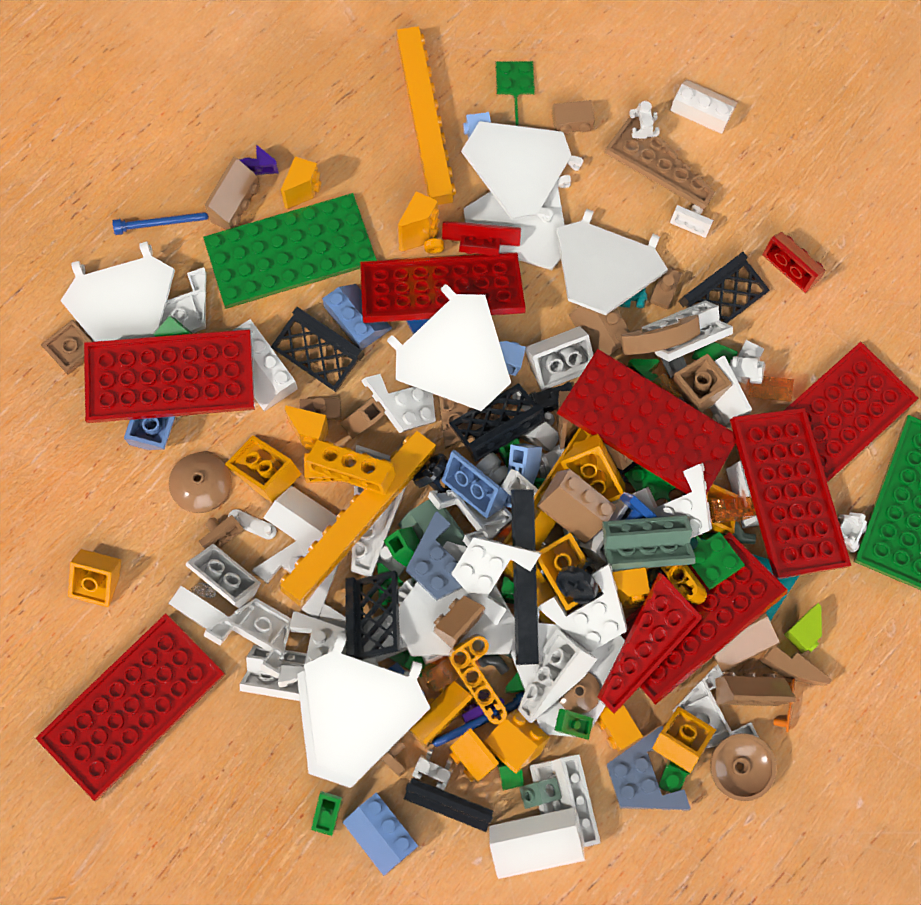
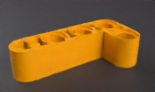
(697, 594)
(480, 681)

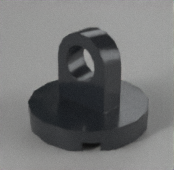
(432, 473)
(578, 583)

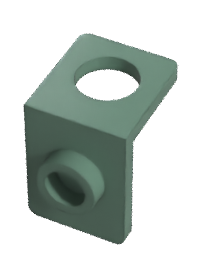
(536, 795)

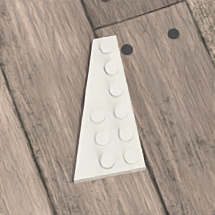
(367, 550)

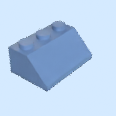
(345, 308)
(149, 433)
(473, 485)
(380, 834)

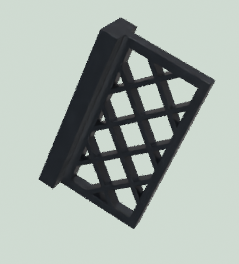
(719, 277)
(330, 338)
(505, 431)
(354, 615)
(448, 805)

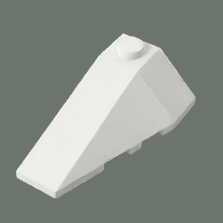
(559, 671)

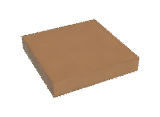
(67, 346)

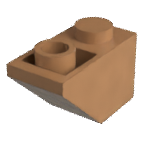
(363, 417)

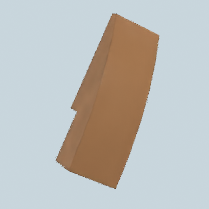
(794, 667)

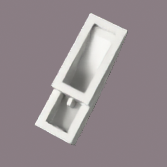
(196, 608)

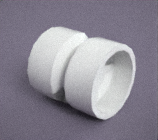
(491, 467)

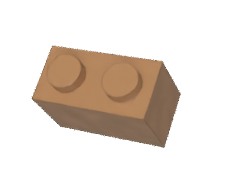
(573, 116)

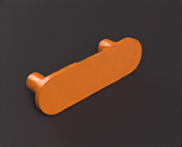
(782, 722)

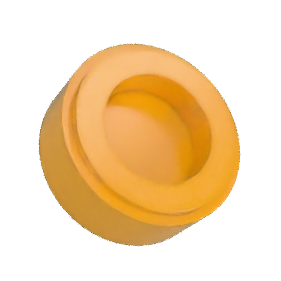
(434, 246)

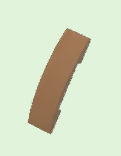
(661, 338)

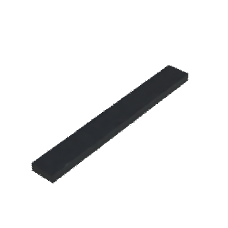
(524, 580)

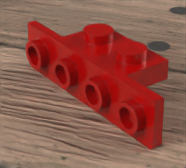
(480, 237)

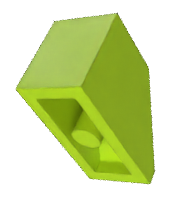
(807, 630)

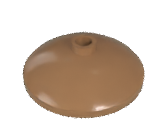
(206, 493)
(757, 770)

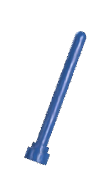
(122, 226)
(476, 722)

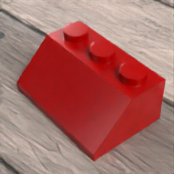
(793, 261)

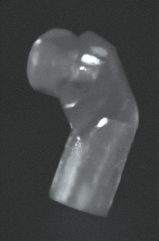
(204, 590)

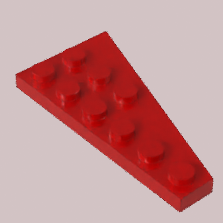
(654, 635)

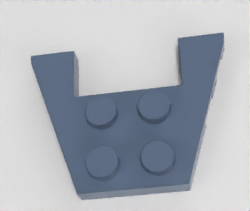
(432, 563)
(636, 781)

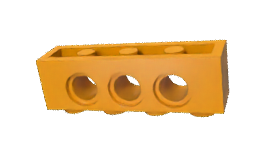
(357, 475)

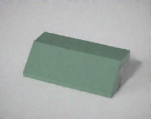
(420, 518)
(648, 542)

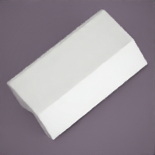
(710, 329)
(299, 516)
(262, 683)
(573, 792)
(536, 843)

